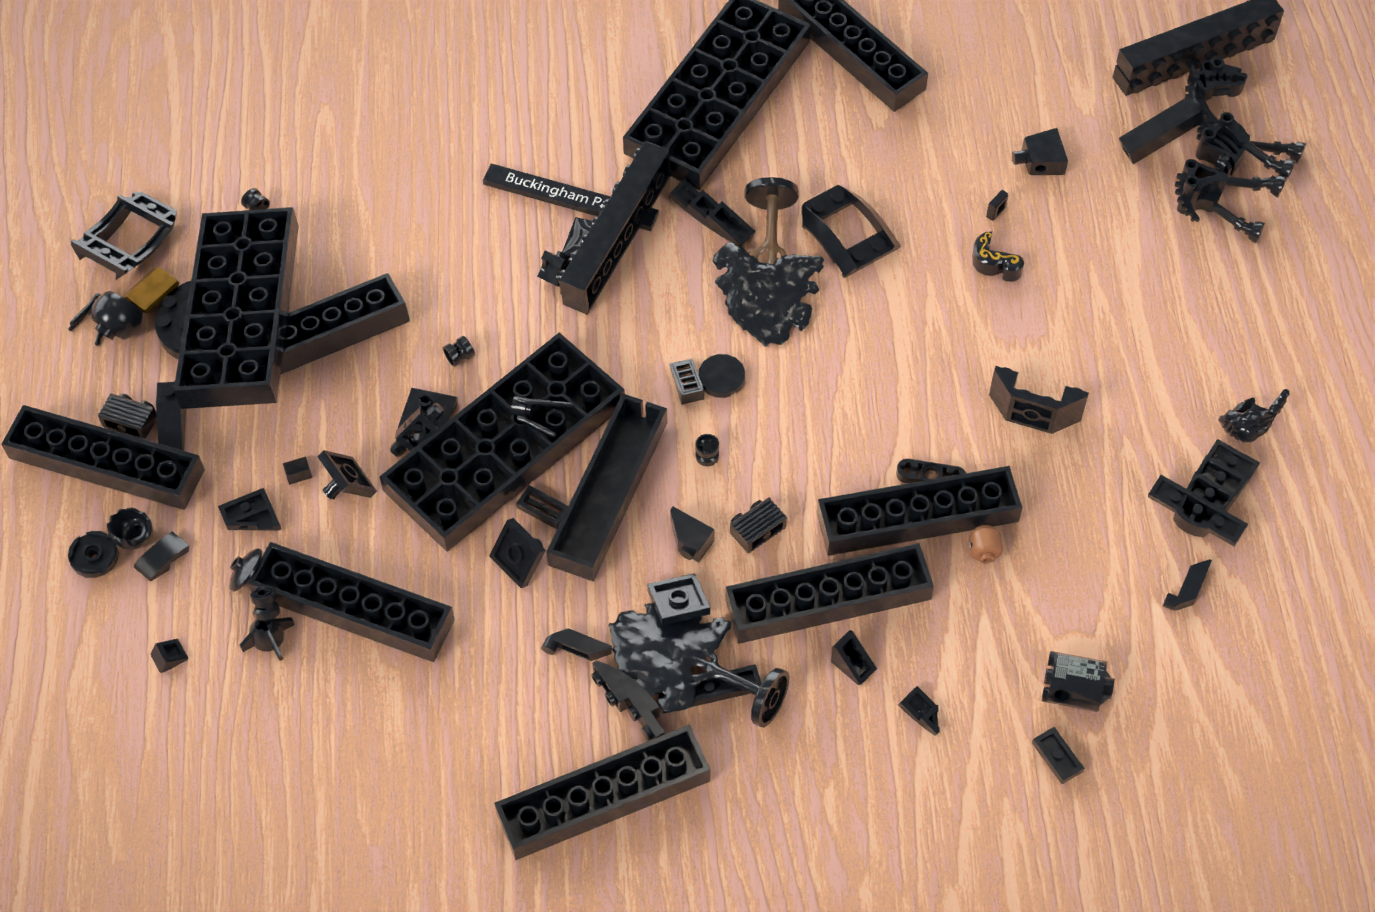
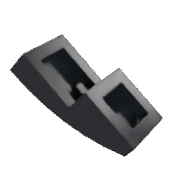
(158, 557)

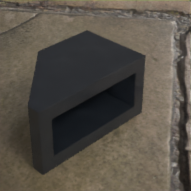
(691, 535)

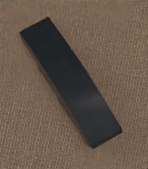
(711, 214)

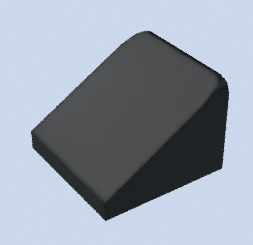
(297, 470)
(168, 655)

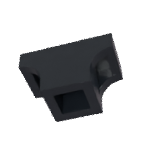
(552, 266)

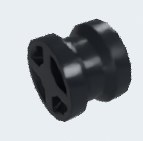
(254, 200)

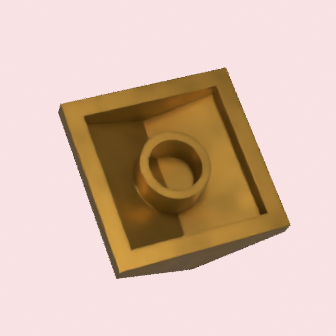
(151, 289)

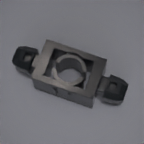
(403, 433)

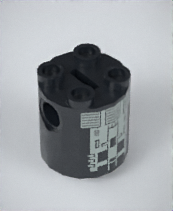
(1077, 682)

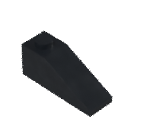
(170, 417)

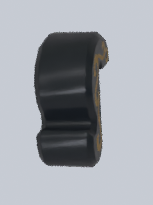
(995, 262)

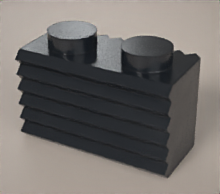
(128, 416)
(757, 524)

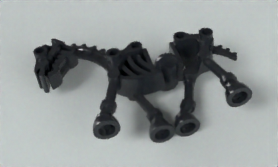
(1224, 145)

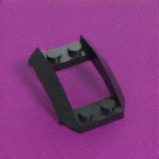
(94, 244)
(860, 254)

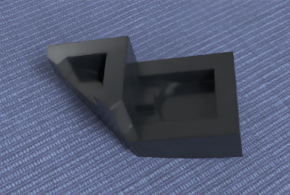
(921, 710)

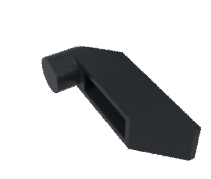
(1190, 587)
(576, 644)

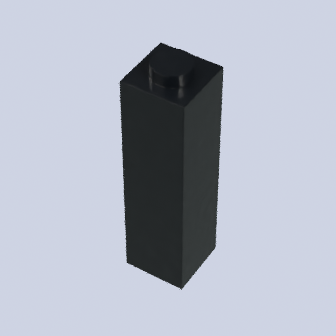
(1161, 129)

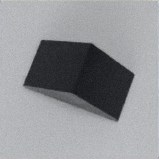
(852, 658)

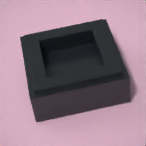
(997, 205)

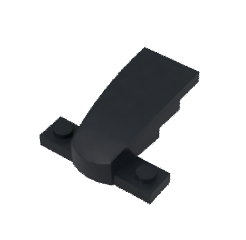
(1210, 494)

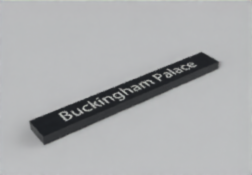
(553, 192)

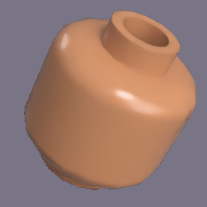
(985, 544)

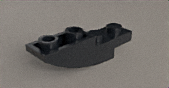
(628, 694)

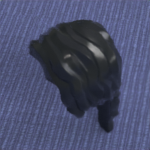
(1250, 420)

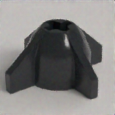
(267, 635)

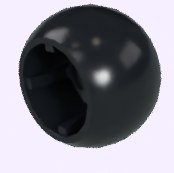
(115, 316)

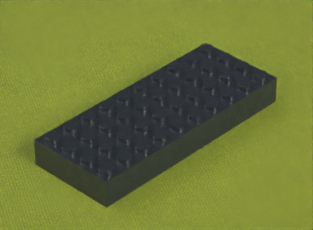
(719, 87)
(237, 309)
(488, 455)

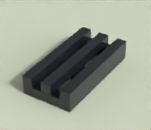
(538, 514)

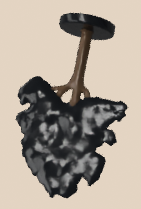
(768, 294)

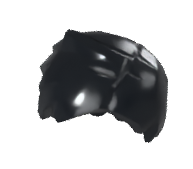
(129, 528)

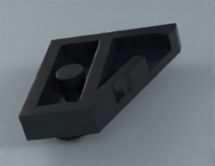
(250, 513)

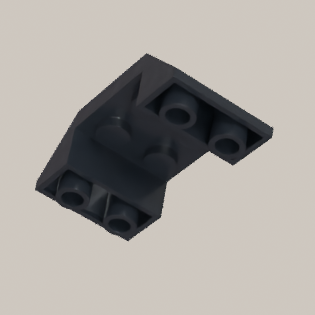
(1032, 409)

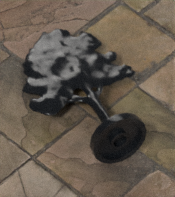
(664, 655)

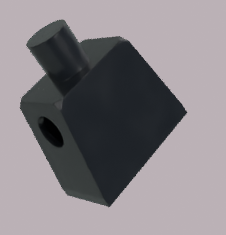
(1042, 154)

